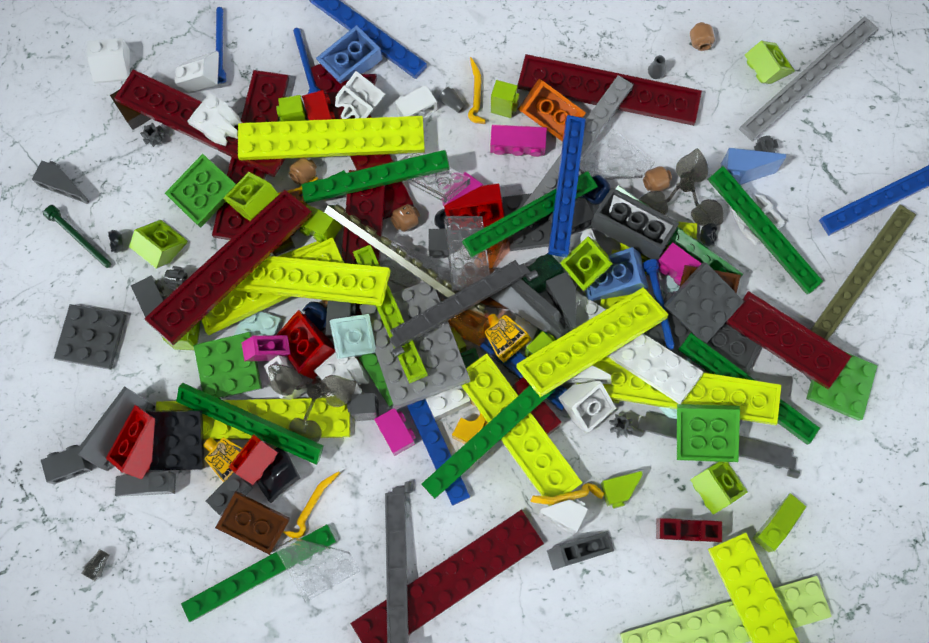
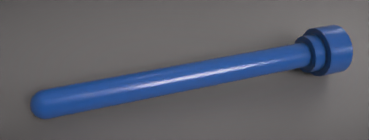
(219, 44)
(305, 61)
(651, 267)

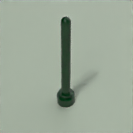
(53, 214)

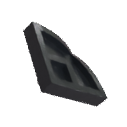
(278, 476)

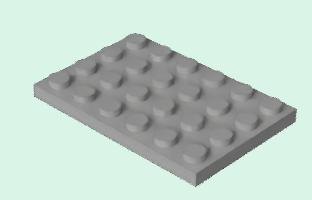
(436, 349)

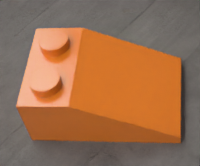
(549, 108)

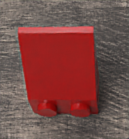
(482, 201)
(307, 344)
(134, 444)

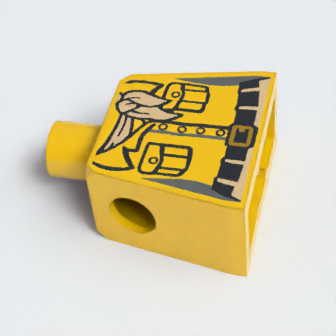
(506, 336)
(221, 456)

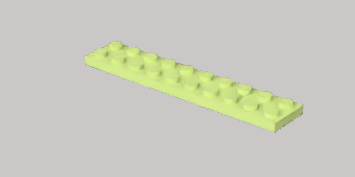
(720, 623)

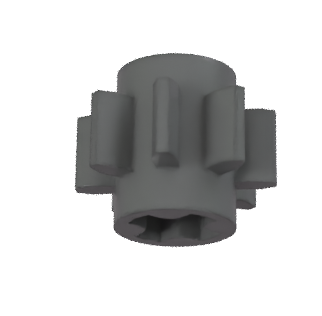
(152, 134)
(766, 144)
(175, 277)
(619, 430)

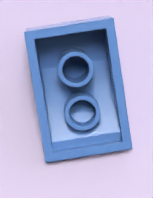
(350, 54)
(751, 164)
(621, 278)

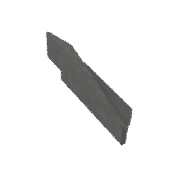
(532, 307)

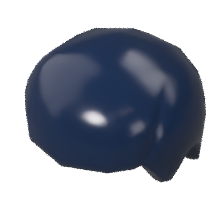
(597, 195)
(316, 313)

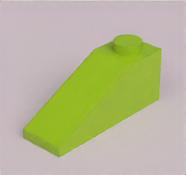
(779, 523)

